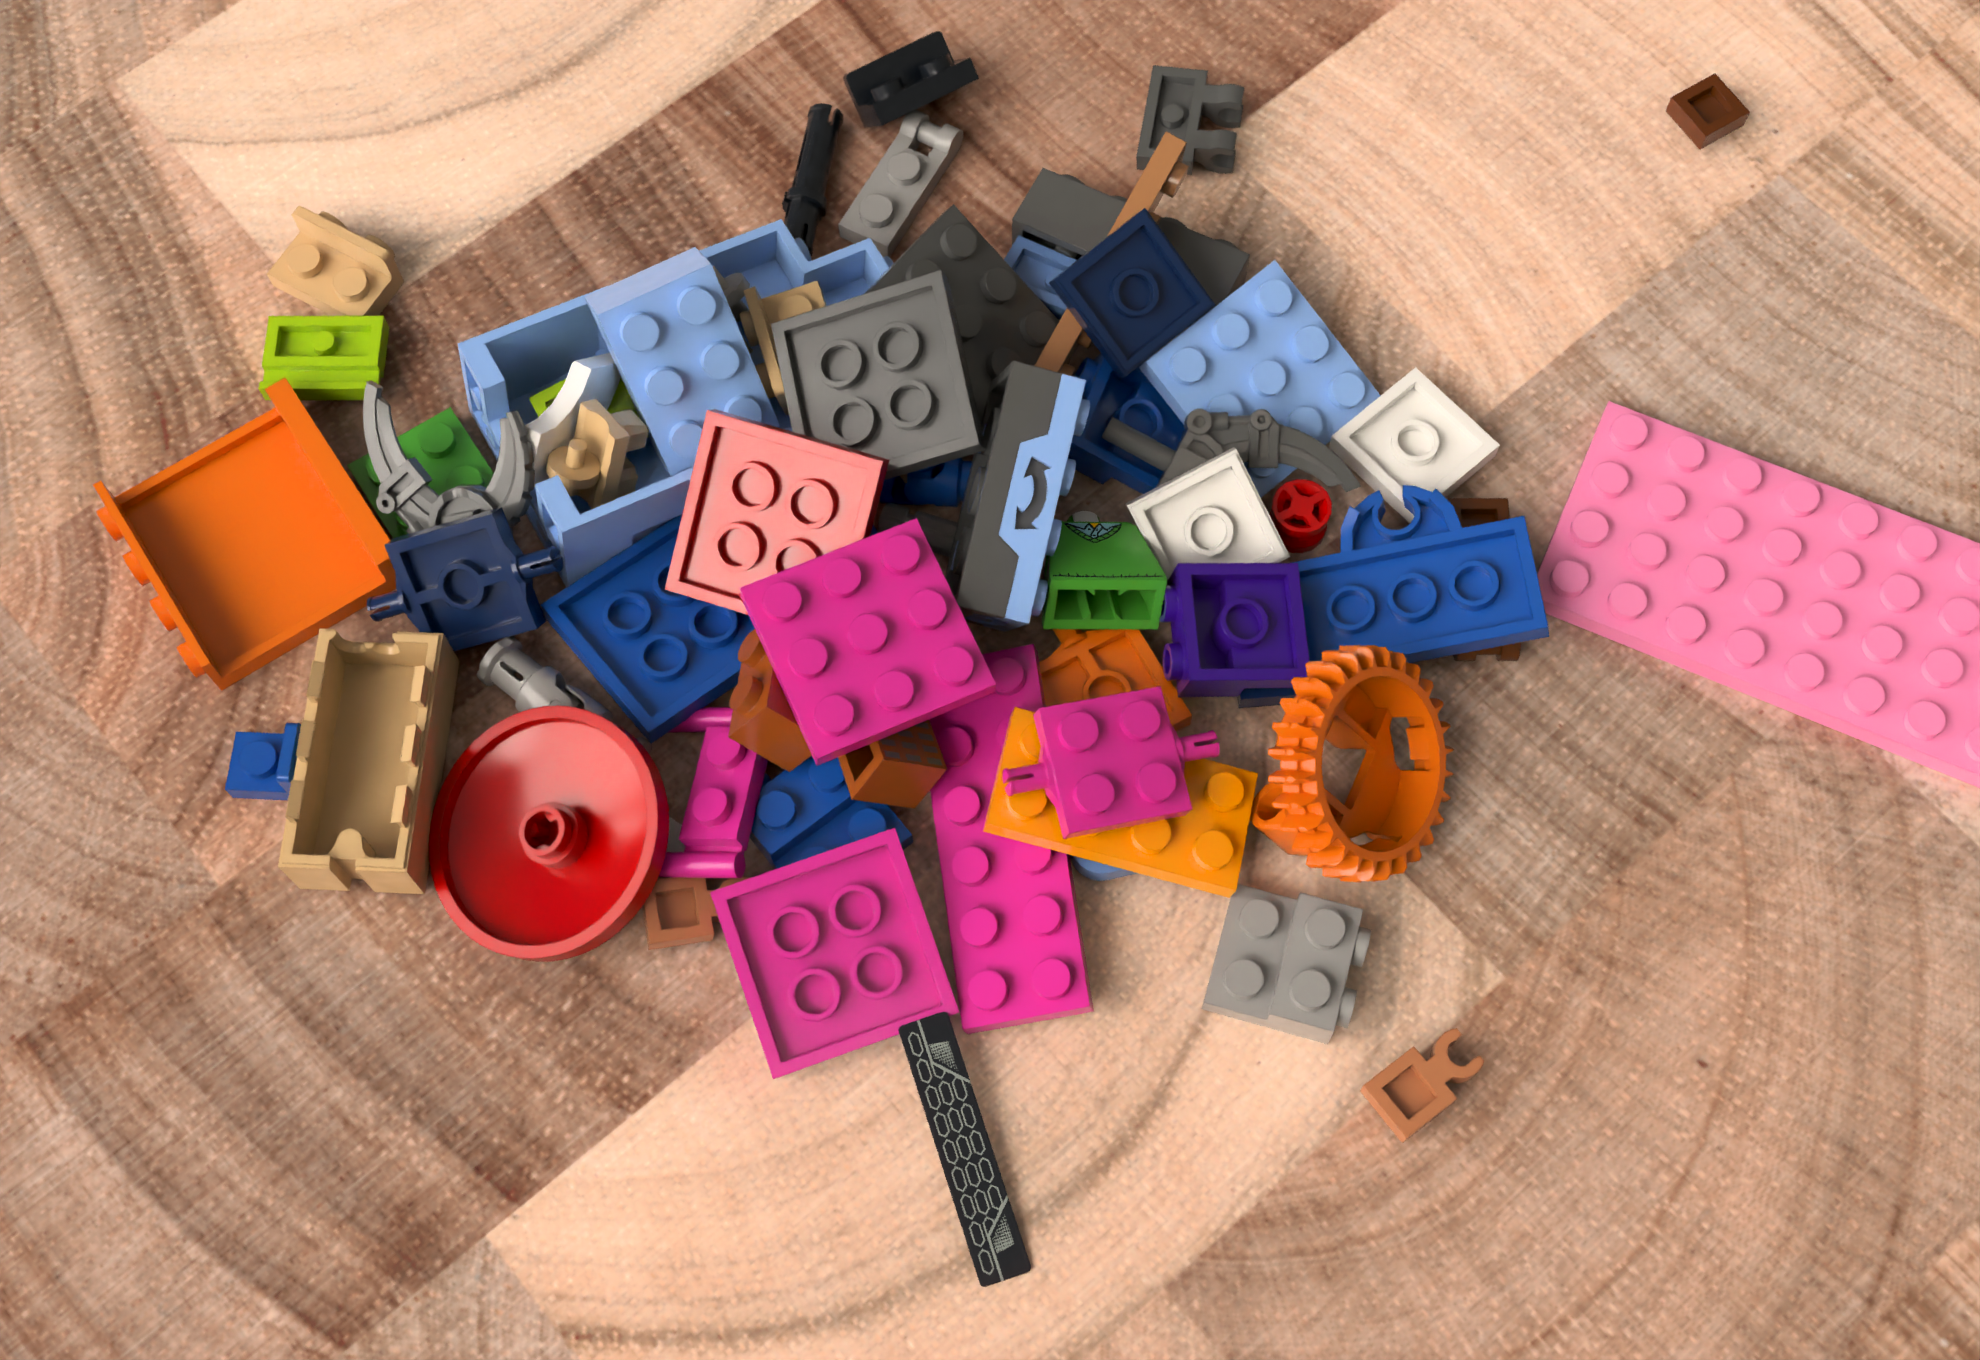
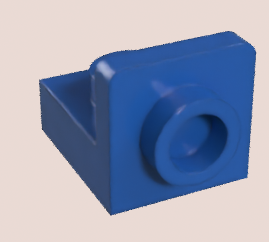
(263, 764)

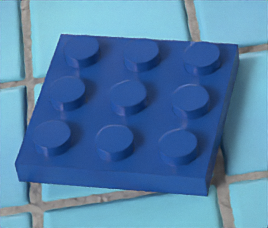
(646, 644)

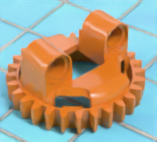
(1351, 705)

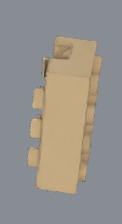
(369, 763)

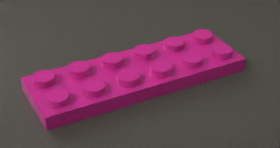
(1004, 899)

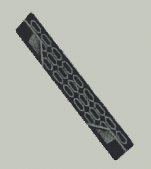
(964, 1149)

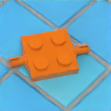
(1105, 665)

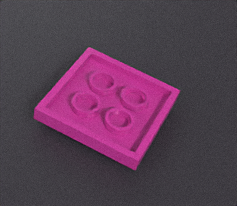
(867, 641)
(833, 952)

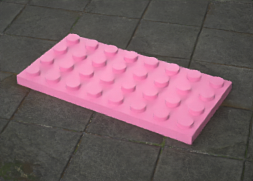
(1774, 588)

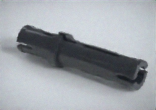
(806, 199)

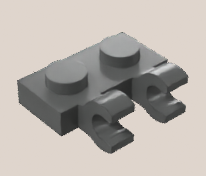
(1176, 105)

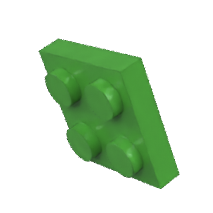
(444, 453)

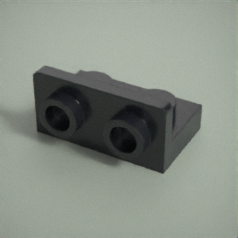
(907, 79)

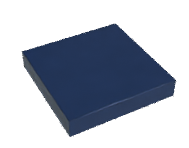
(1132, 293)

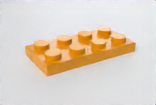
(1188, 850)

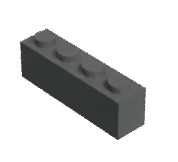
(1075, 218)

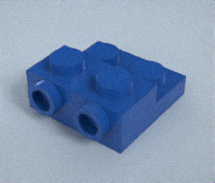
(1135, 404)
(814, 813)

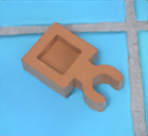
(680, 912)
(1415, 1090)

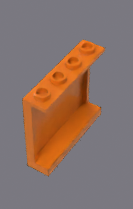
(252, 542)

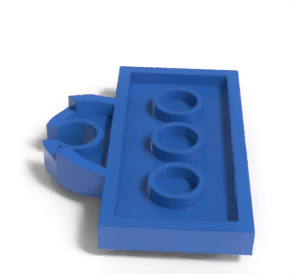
(1423, 586)

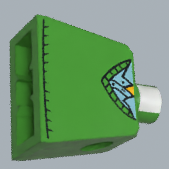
(1102, 577)

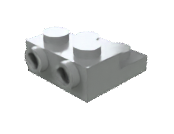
(1287, 963)

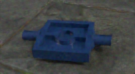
(466, 581)

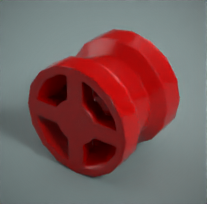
(1305, 502)

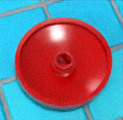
(548, 834)

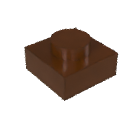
(1707, 111)

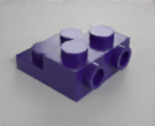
(1234, 628)

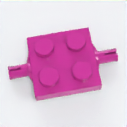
(1111, 762)

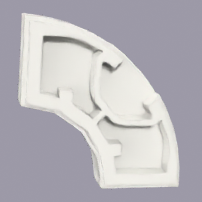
(555, 427)

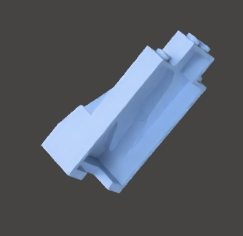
(538, 350)

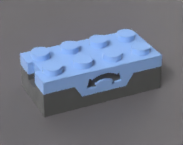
(1014, 495)

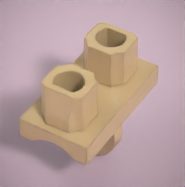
(596, 456)

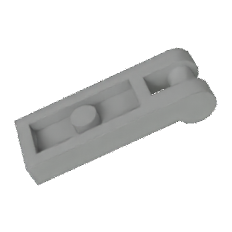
(901, 183)

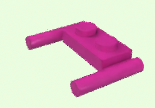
(719, 802)

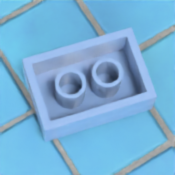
(679, 353)

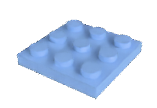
(1263, 353)

